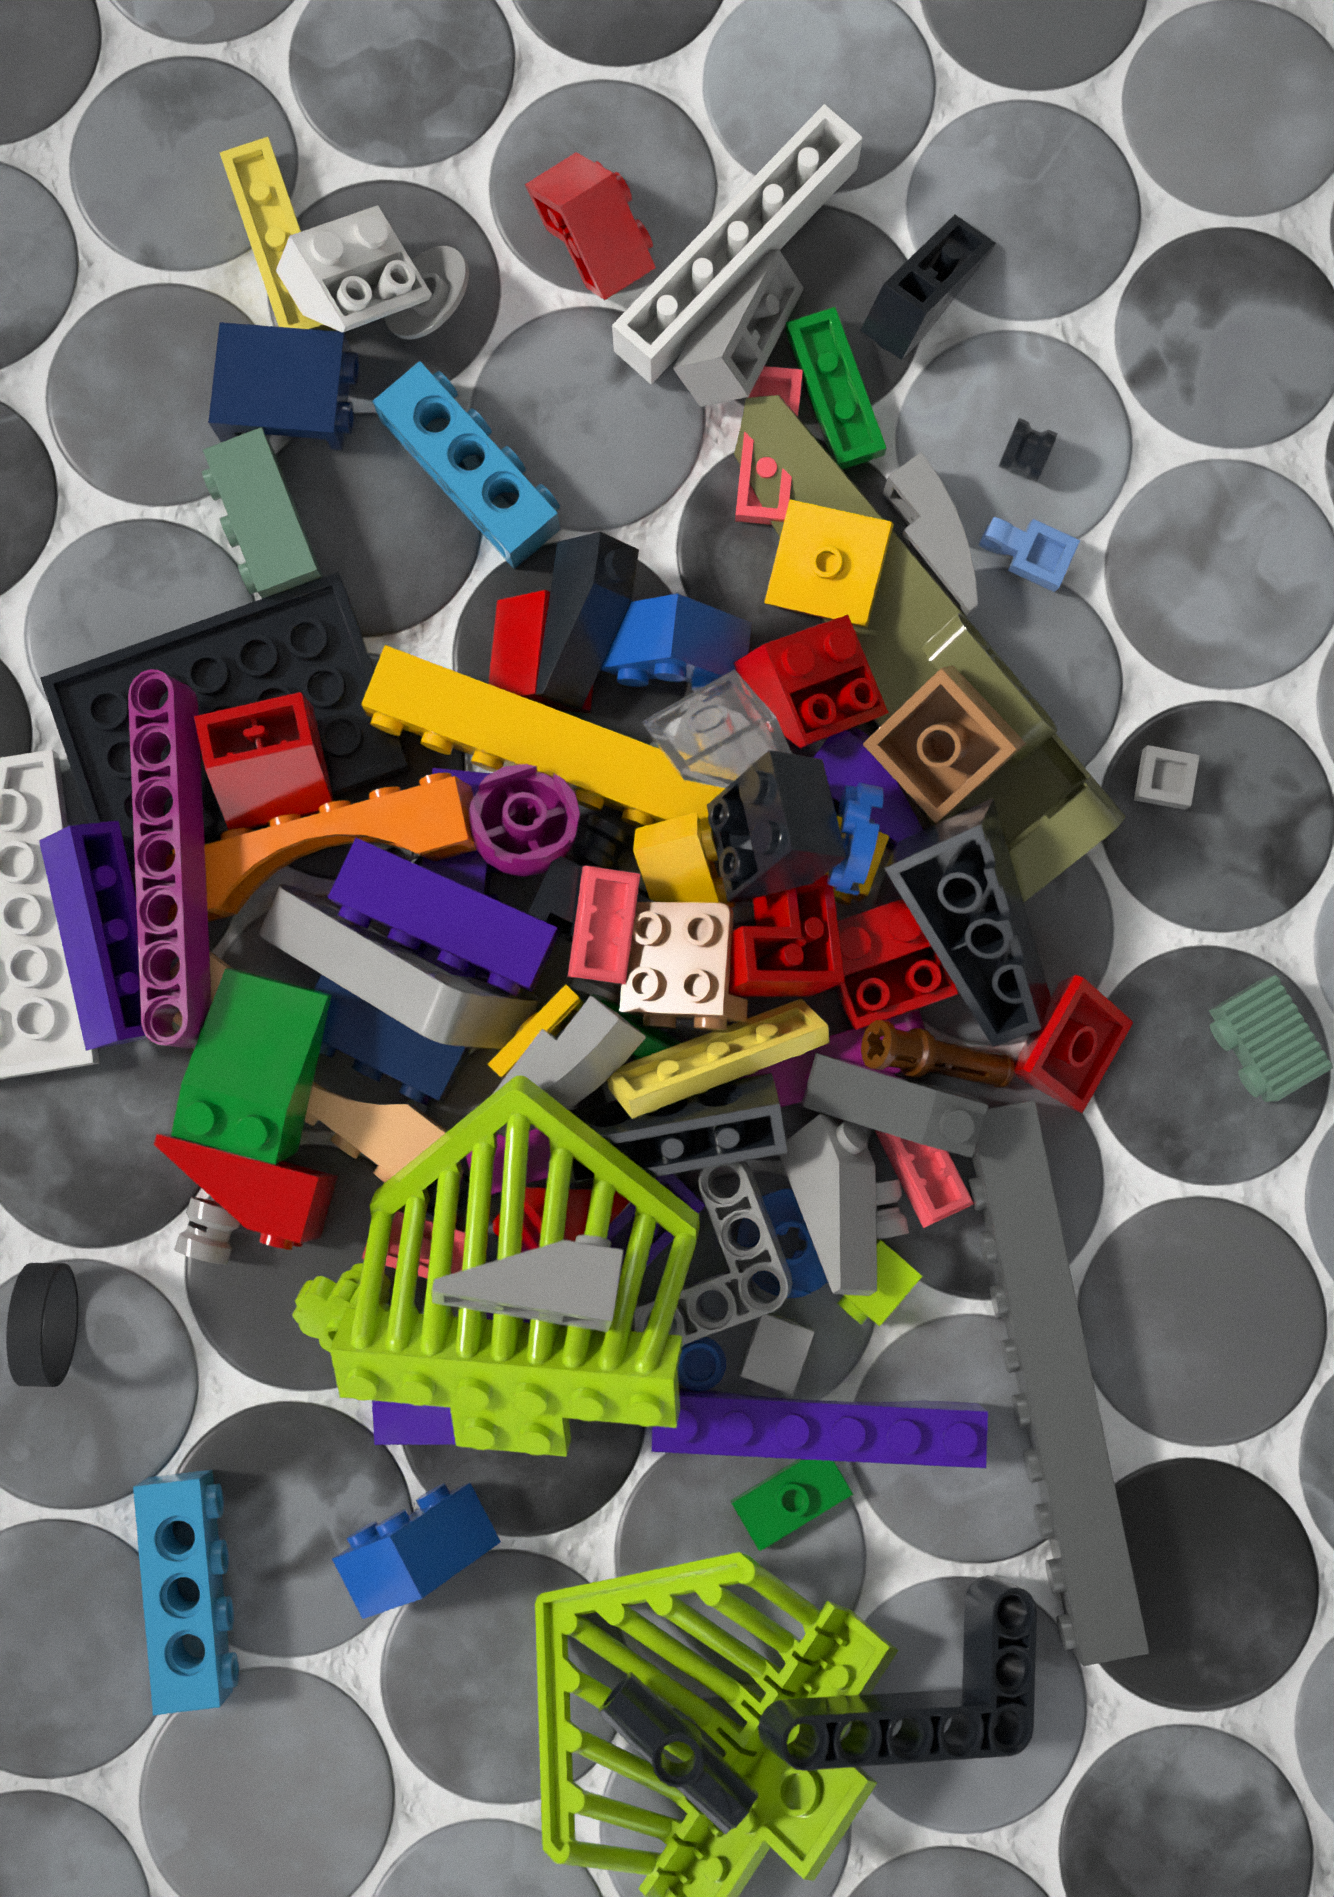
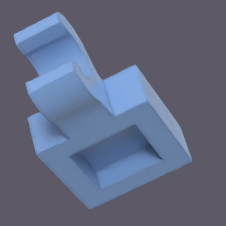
(1038, 552)

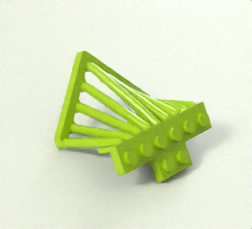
(503, 1377)
(795, 1810)

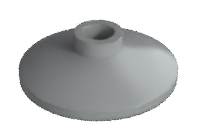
(447, 278)

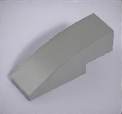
(934, 529)
(580, 1058)

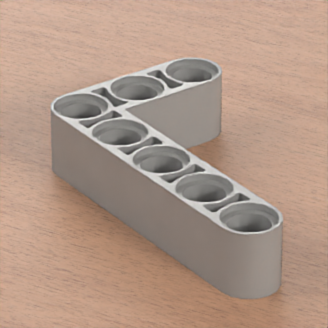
(393, 978)
(742, 1261)

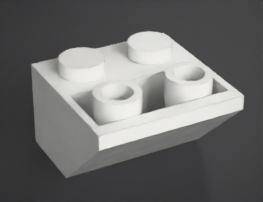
(350, 271)

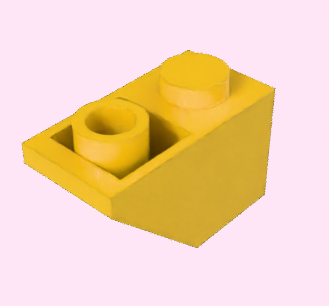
(679, 861)

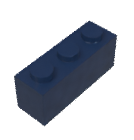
(388, 1046)

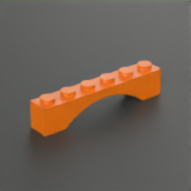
(420, 819)

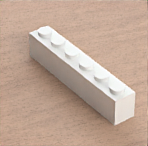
(736, 240)

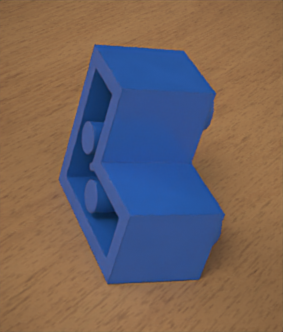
(676, 642)
(415, 1552)

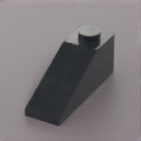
(925, 286)
(585, 609)

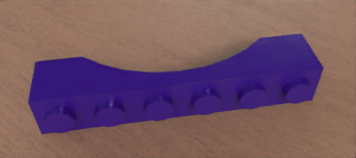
(827, 1430)

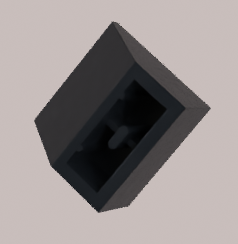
(775, 827)

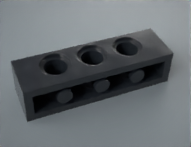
(698, 1132)

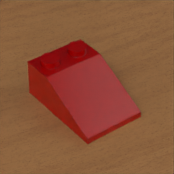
(277, 1200)

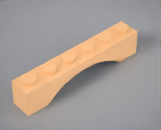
(383, 1133)

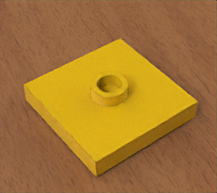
(828, 563)
(551, 1018)

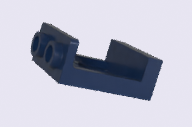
(284, 382)

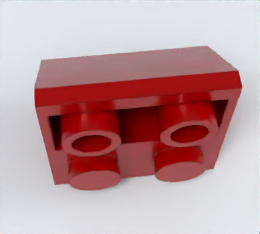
(815, 681)
(264, 760)
(888, 965)

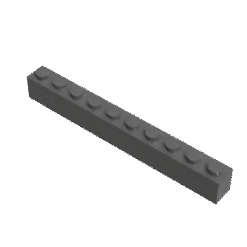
(1055, 1389)

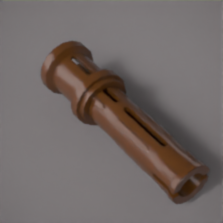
(919, 1053)

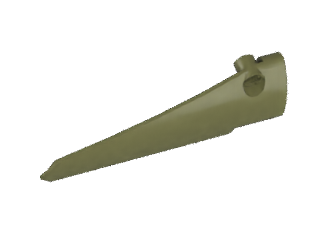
(1043, 793)

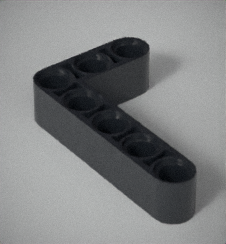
(925, 1713)

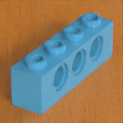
(420, 398)
(176, 1677)

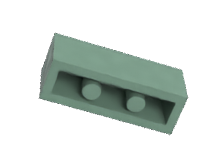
(260, 514)

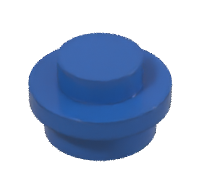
(701, 1364)

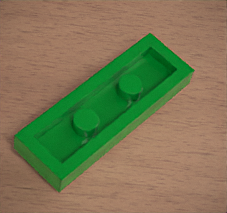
(835, 388)

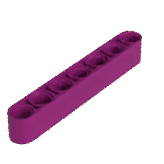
(153, 840)

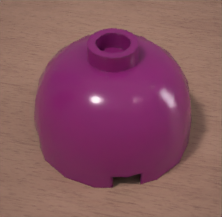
(523, 819)

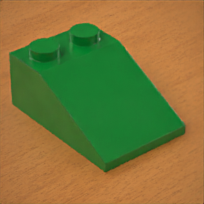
(253, 1068)

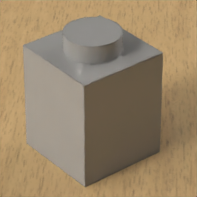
(775, 1355)

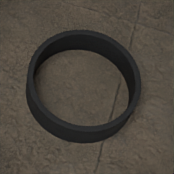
(37, 1353)

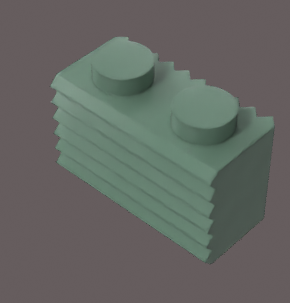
(1268, 1040)

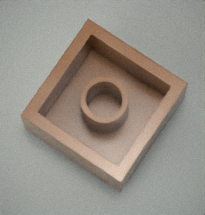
(944, 743)

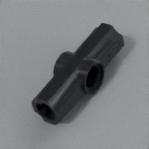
(703, 1778)

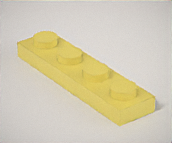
(267, 220)
(717, 1058)

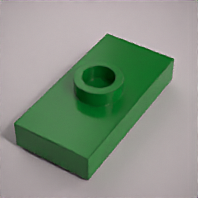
(790, 1499)

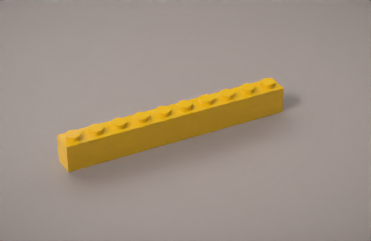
(513, 730)

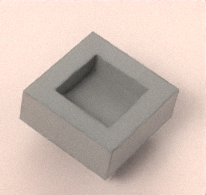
(1166, 777)

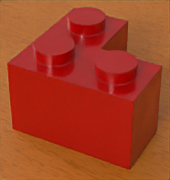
(592, 217)
(791, 947)

